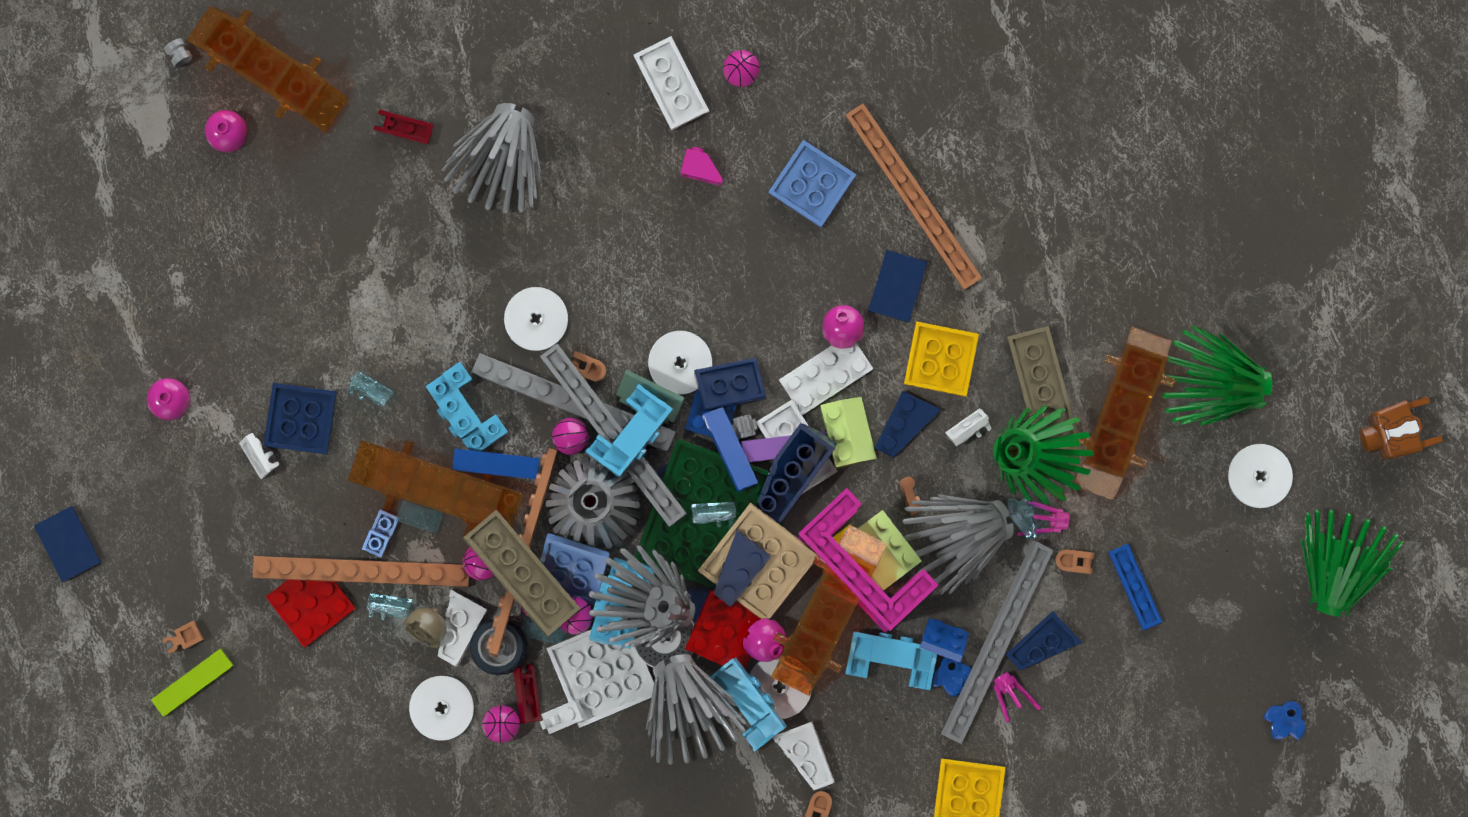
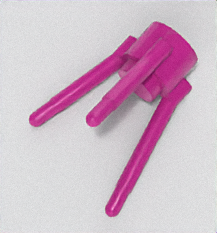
(1057, 519)
(1005, 684)

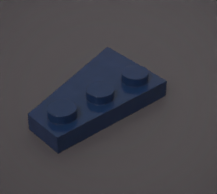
(740, 568)
(1042, 642)

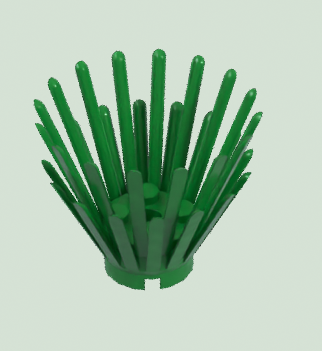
(1240, 386)
(1038, 454)
(1330, 569)

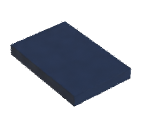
(897, 286)
(729, 384)
(67, 544)

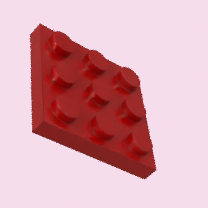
(310, 607)
(721, 631)

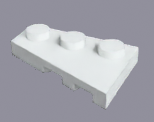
(461, 621)
(807, 754)

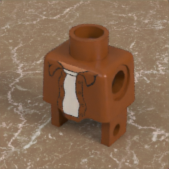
(1395, 431)

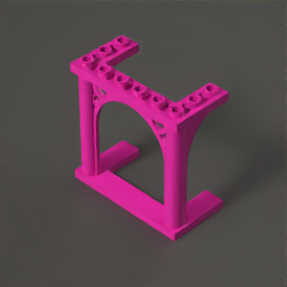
(878, 606)

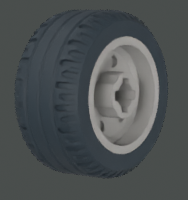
(511, 654)

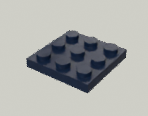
(300, 418)

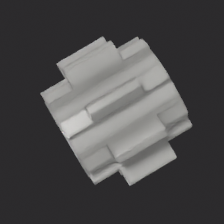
(744, 427)

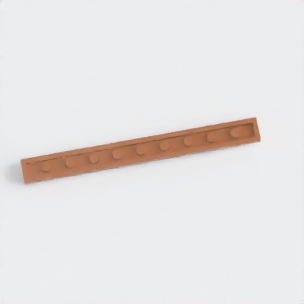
(913, 197)
(530, 522)
(359, 571)

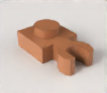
(186, 636)

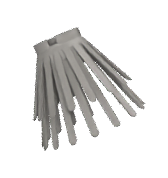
(504, 133)
(602, 517)
(980, 528)
(663, 605)
(679, 687)

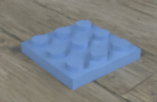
(812, 183)
(574, 565)

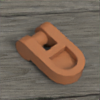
(594, 370)
(906, 486)
(1067, 561)
(821, 803)

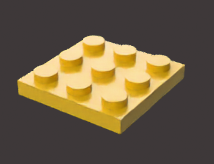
(941, 359)
(968, 789)

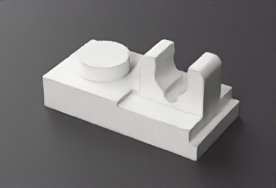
(963, 430)
(254, 452)
(562, 716)

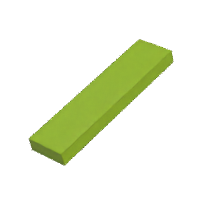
(192, 682)

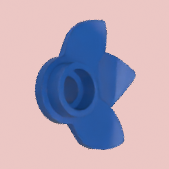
(951, 678)
(1283, 723)

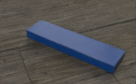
(730, 449)
(495, 463)
(1135, 587)

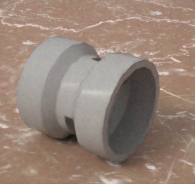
(177, 51)

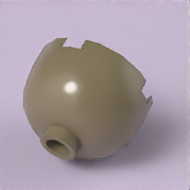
(426, 625)

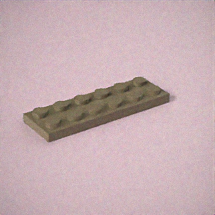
(1040, 376)
(521, 573)

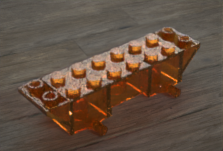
(267, 68)
(1124, 411)
(431, 485)
(811, 644)

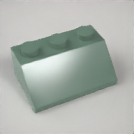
(628, 386)

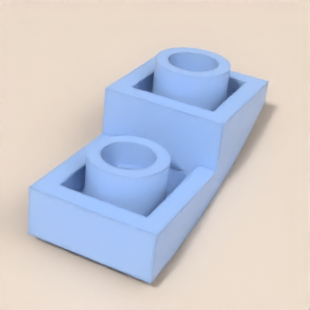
(381, 533)

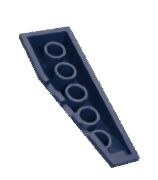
(794, 470)

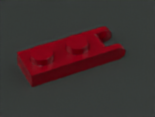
(405, 127)
(527, 694)

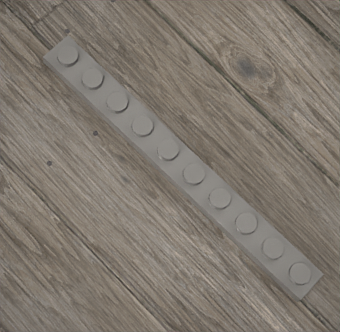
(552, 394)
(609, 429)
(997, 642)

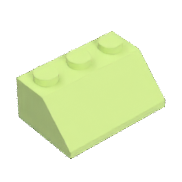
(849, 428)
(898, 555)

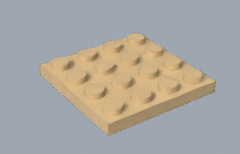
(778, 576)

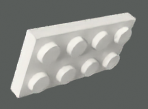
(671, 83)
(825, 376)
(783, 423)

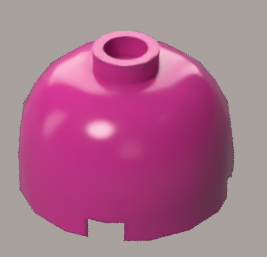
(226, 131)
(843, 326)
(168, 399)
(760, 640)

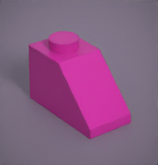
(699, 167)

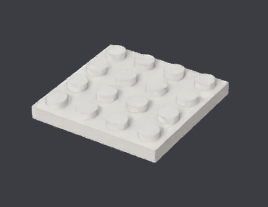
(600, 676)

